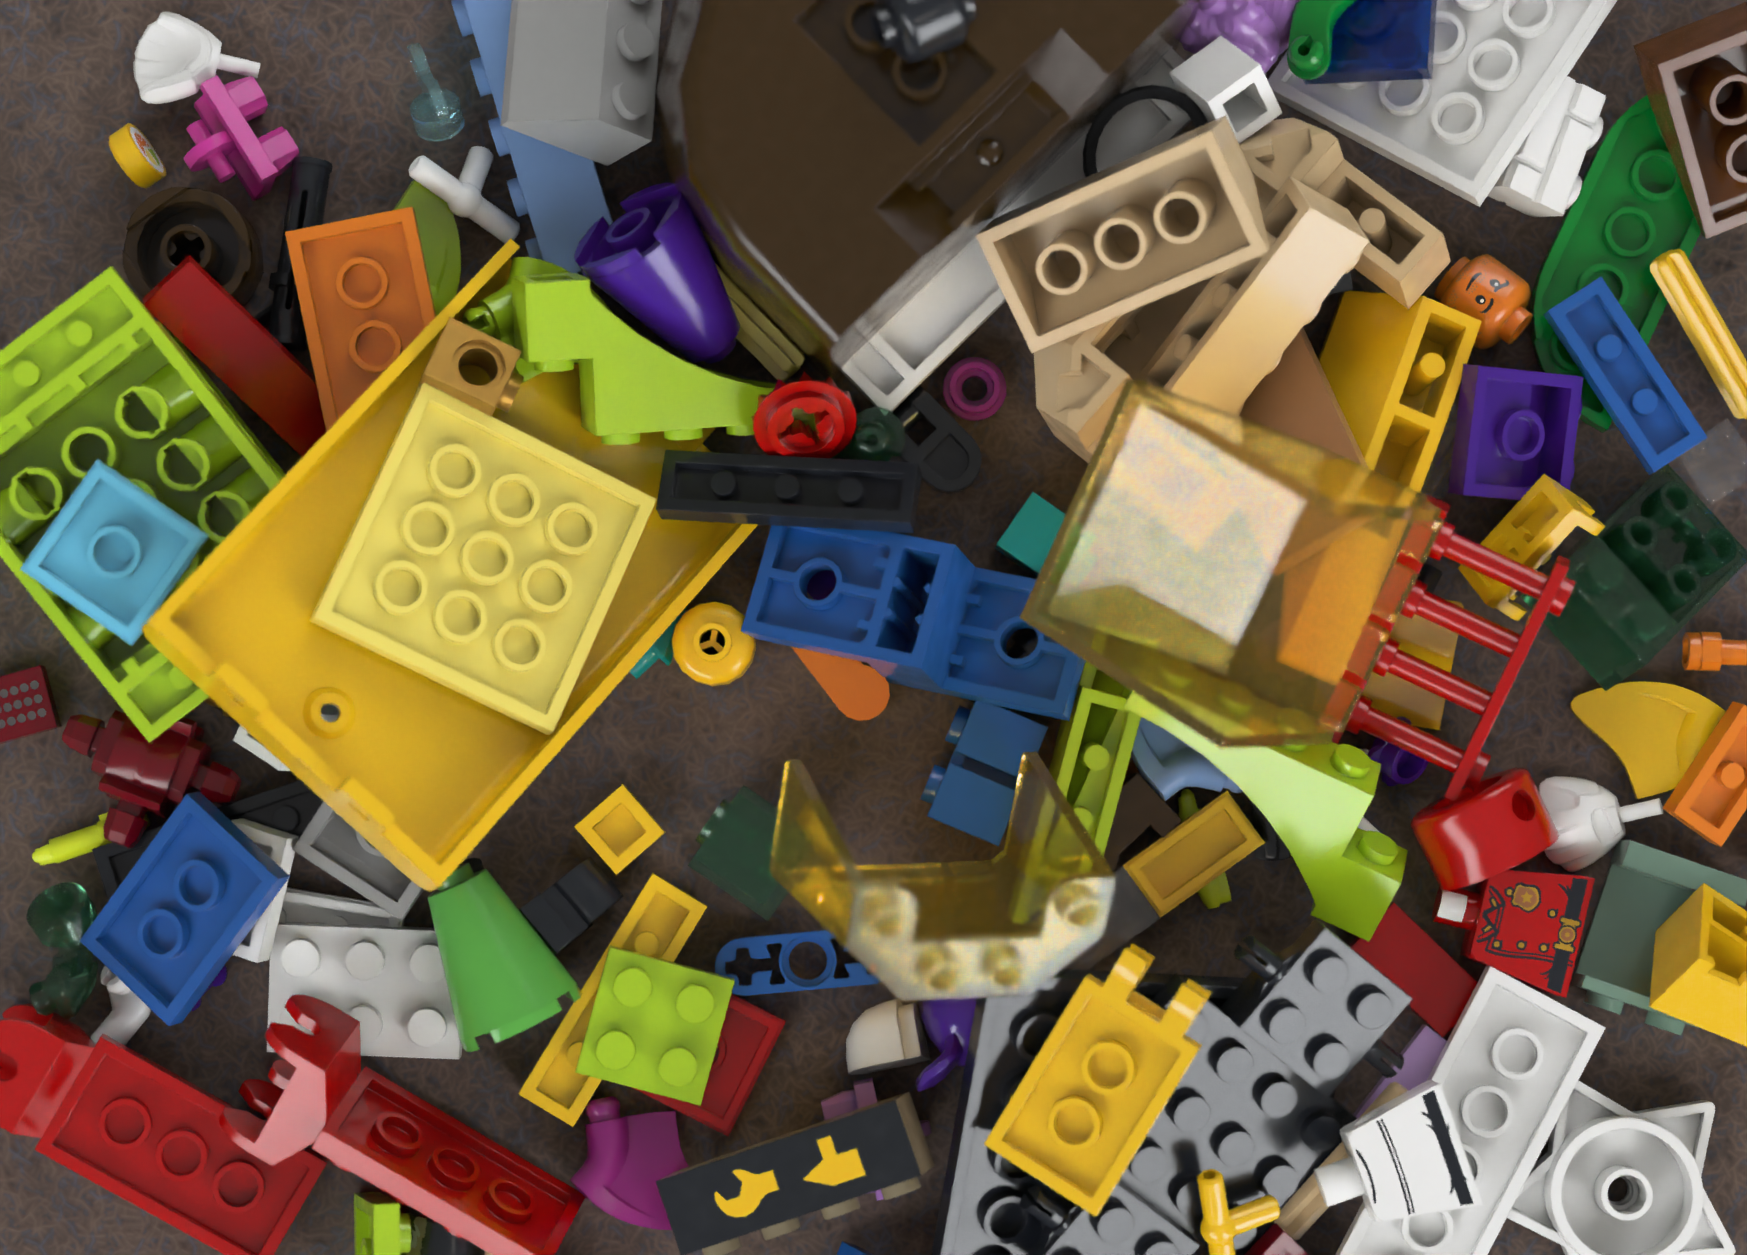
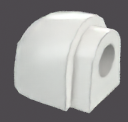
(886, 1038)

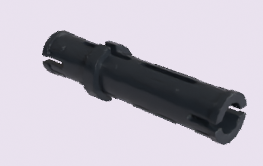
(308, 185)

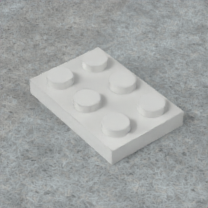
(376, 975)

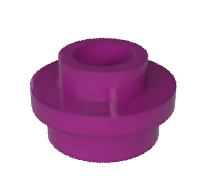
(974, 368)

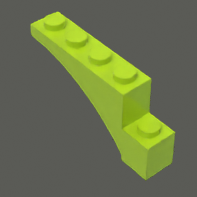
(623, 377)
(1315, 806)

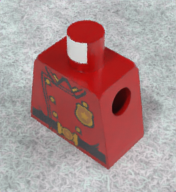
(1521, 924)

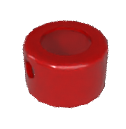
(1484, 829)

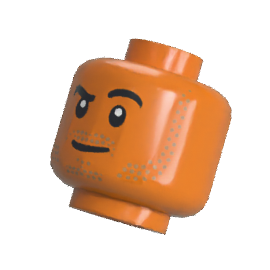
(1490, 294)

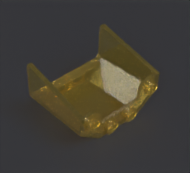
(958, 923)

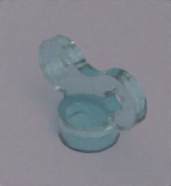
(436, 111)

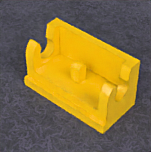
(1530, 536)

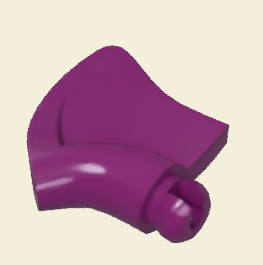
(627, 1160)

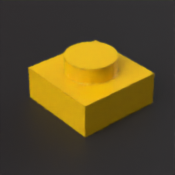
(620, 829)

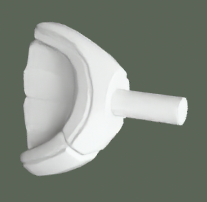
(178, 57)
(1587, 819)

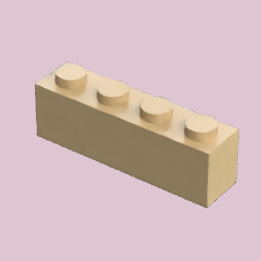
(1258, 307)

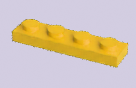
(654, 927)

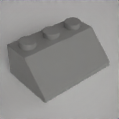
(583, 74)

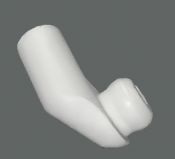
(127, 1010)

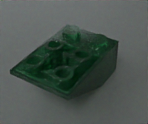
(1642, 577)

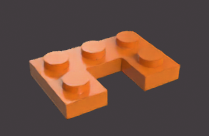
(1715, 785)

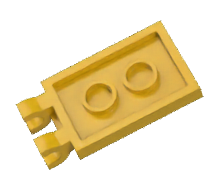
(1099, 1083)

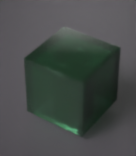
(739, 850)

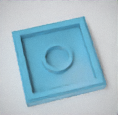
(114, 552)

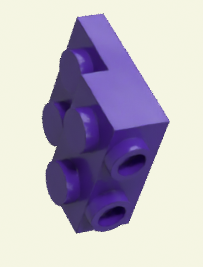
(1513, 431)

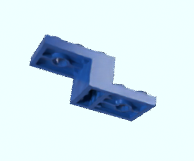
(911, 614)

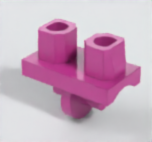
(229, 144)

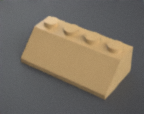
(1127, 235)

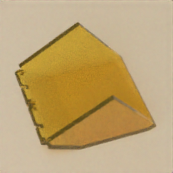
(1229, 570)

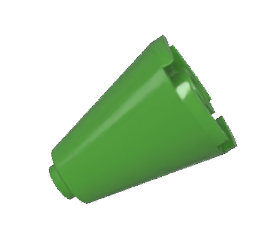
(494, 960)

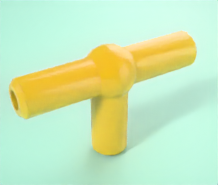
(1222, 1225)

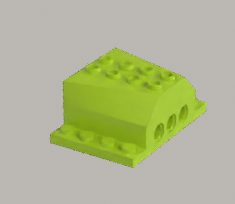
(126, 392)

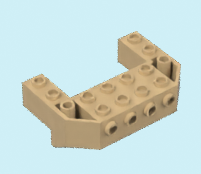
(1086, 372)

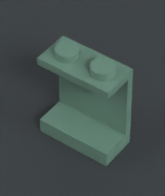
(1635, 900)

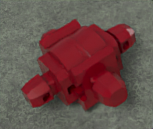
(146, 773)

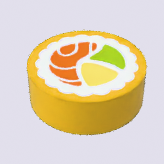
(136, 156)

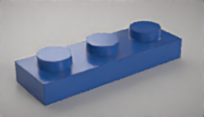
(1625, 375)

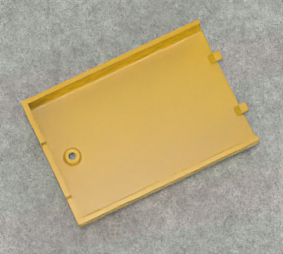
(408, 756)

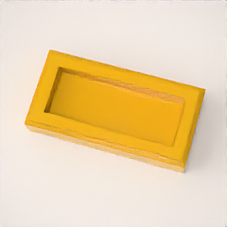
(1193, 853)

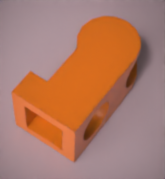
(849, 683)

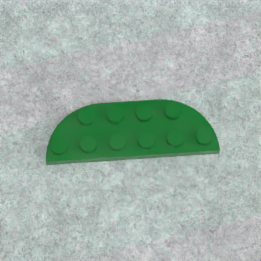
(1615, 228)

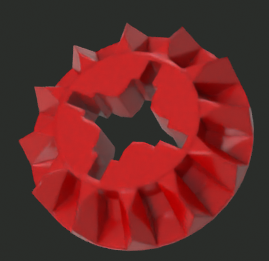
(783, 436)

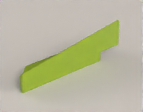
(1095, 751)

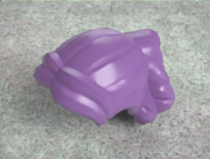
(1253, 26)

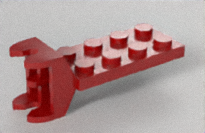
(144, 1135)
(394, 1139)

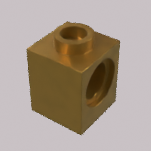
(467, 346)

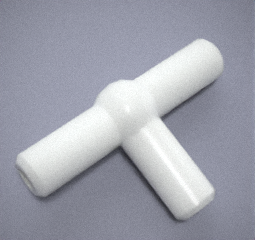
(465, 194)

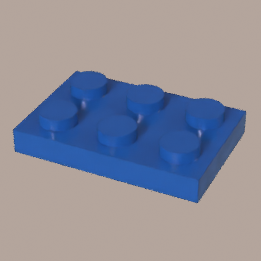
(184, 908)

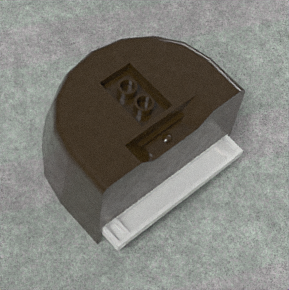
(858, 179)

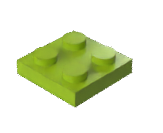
(655, 1025)

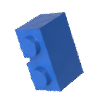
(983, 770)

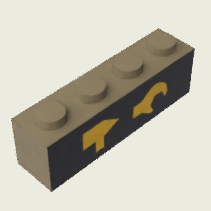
(795, 1175)

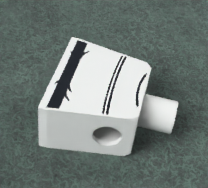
(1403, 1159)

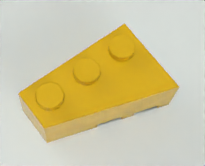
(1703, 965)

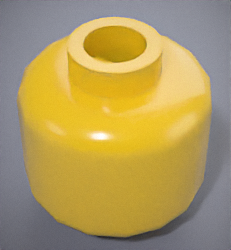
(730, 661)

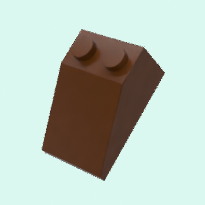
(1700, 103)

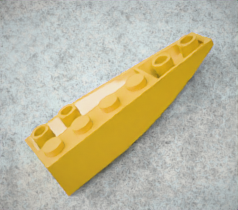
(1396, 377)

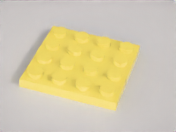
(484, 559)

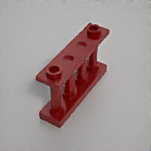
(1551, 595)

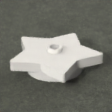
(1656, 1154)

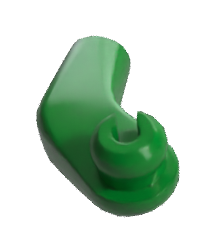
(1312, 36)

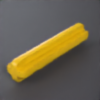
(1703, 327)

